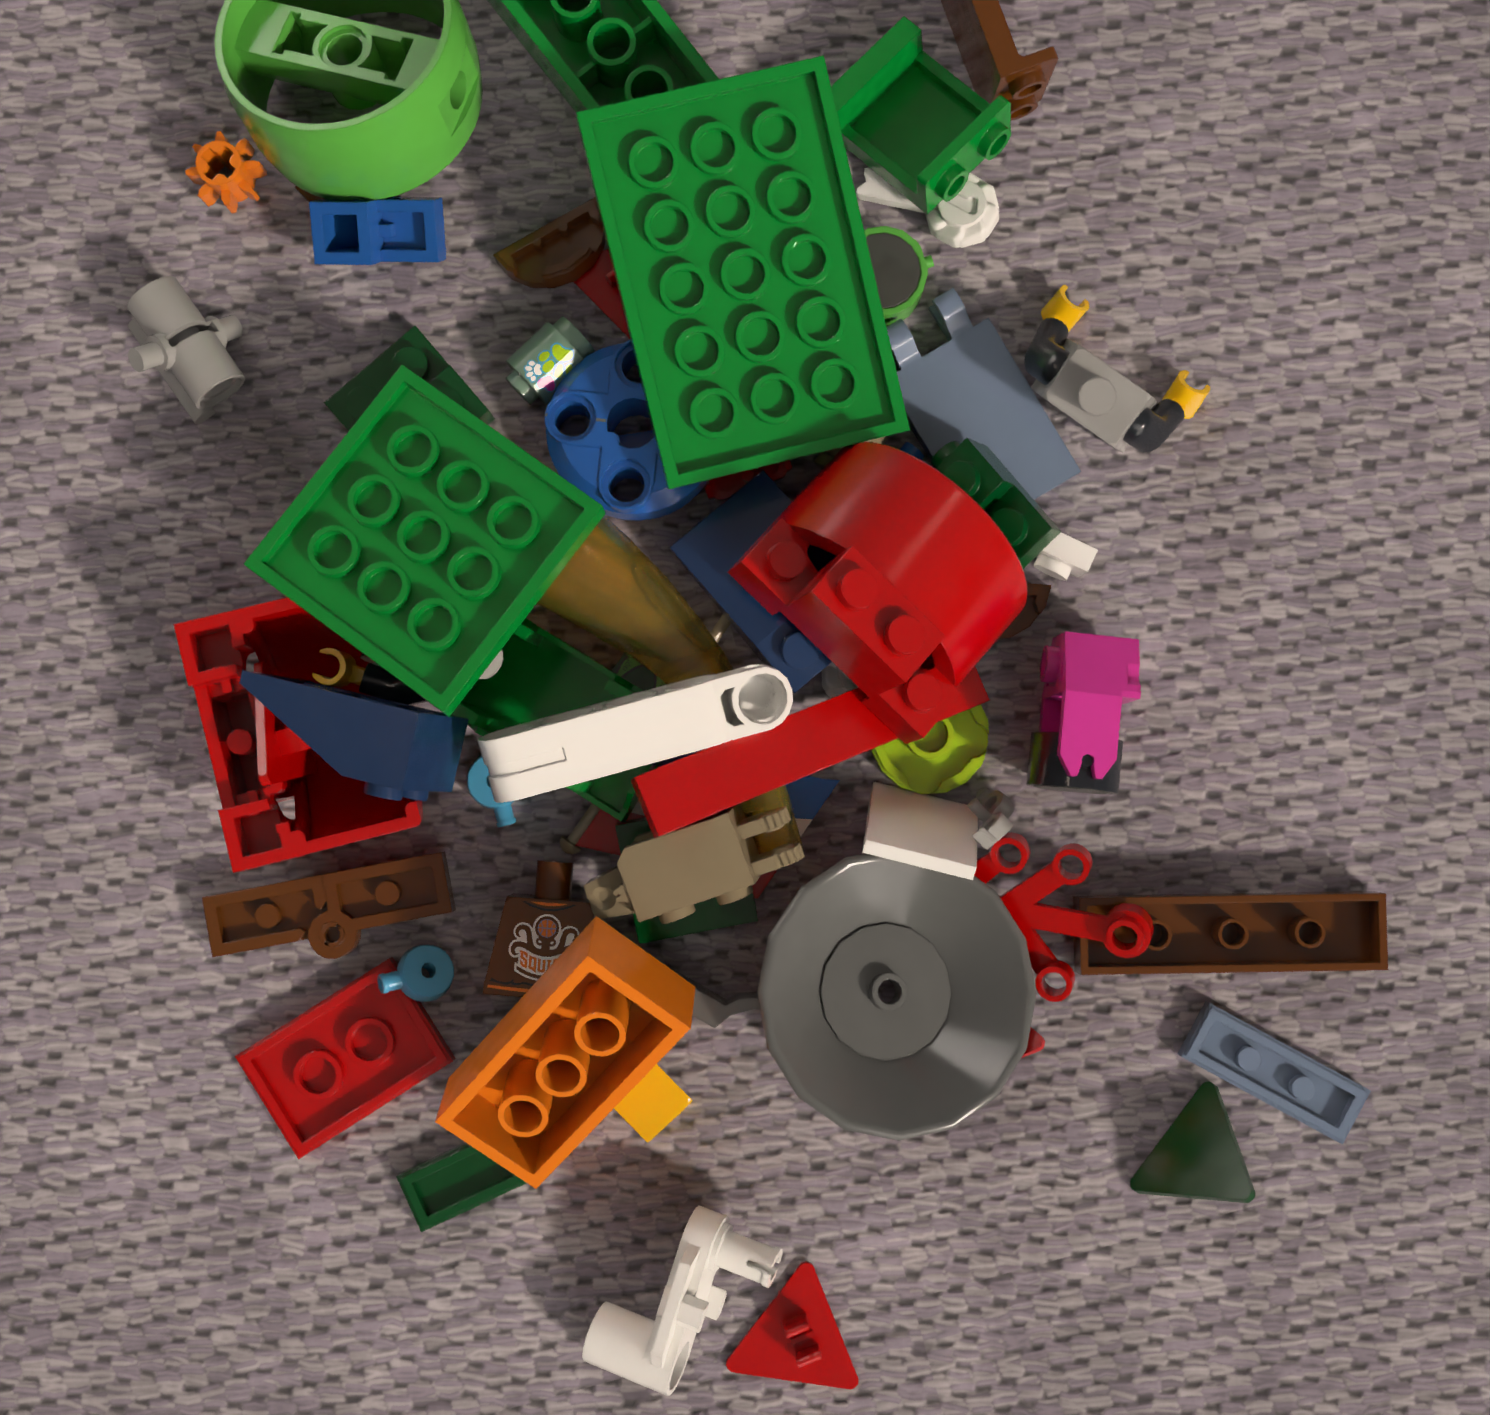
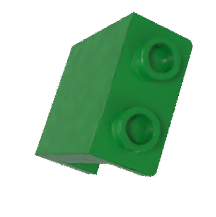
(917, 119)

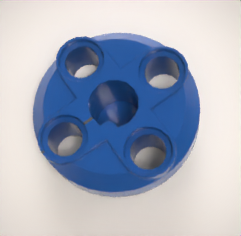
(601, 457)

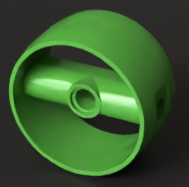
(425, 85)

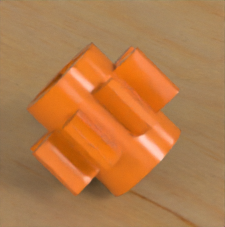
(212, 159)

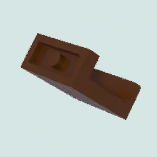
(993, 57)

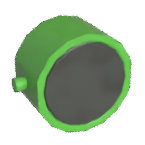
(898, 270)

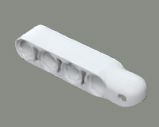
(634, 731)

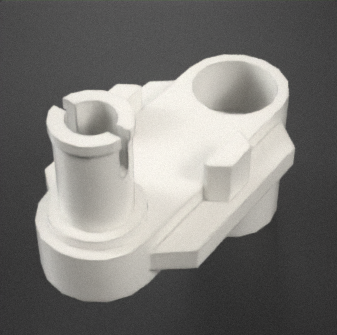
(658, 1349)

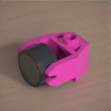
(1081, 712)

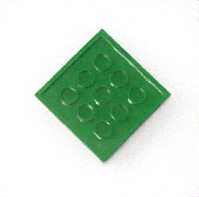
(425, 539)

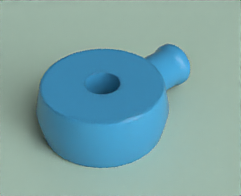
(481, 792)
(409, 975)

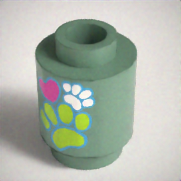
(546, 360)

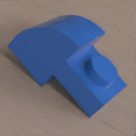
(378, 230)

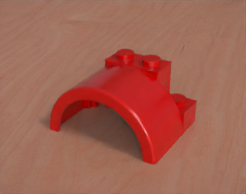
(909, 580)
(327, 805)

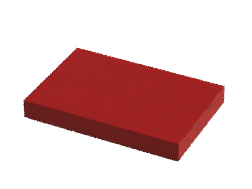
(343, 1060)

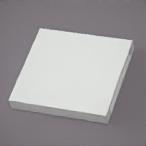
(921, 831)

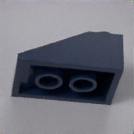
(718, 544)
(367, 738)

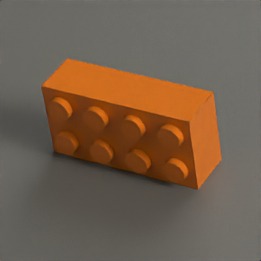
(567, 1053)

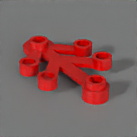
(1030, 915)

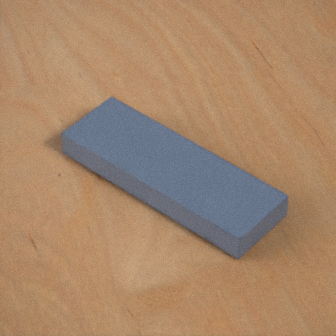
(1274, 1072)

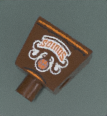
(535, 930)

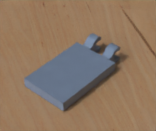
(979, 394)

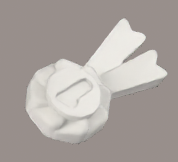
(959, 222)

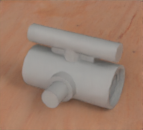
(184, 346)

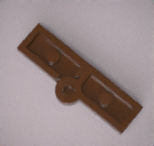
(329, 906)

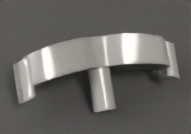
(994, 811)

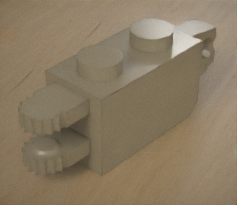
(691, 866)

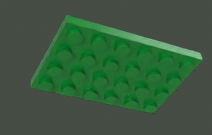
(743, 271)

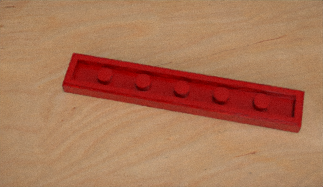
(773, 758)

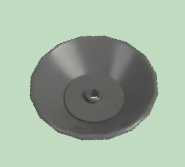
(955, 1009)

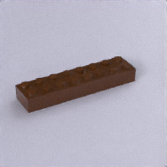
(1244, 933)

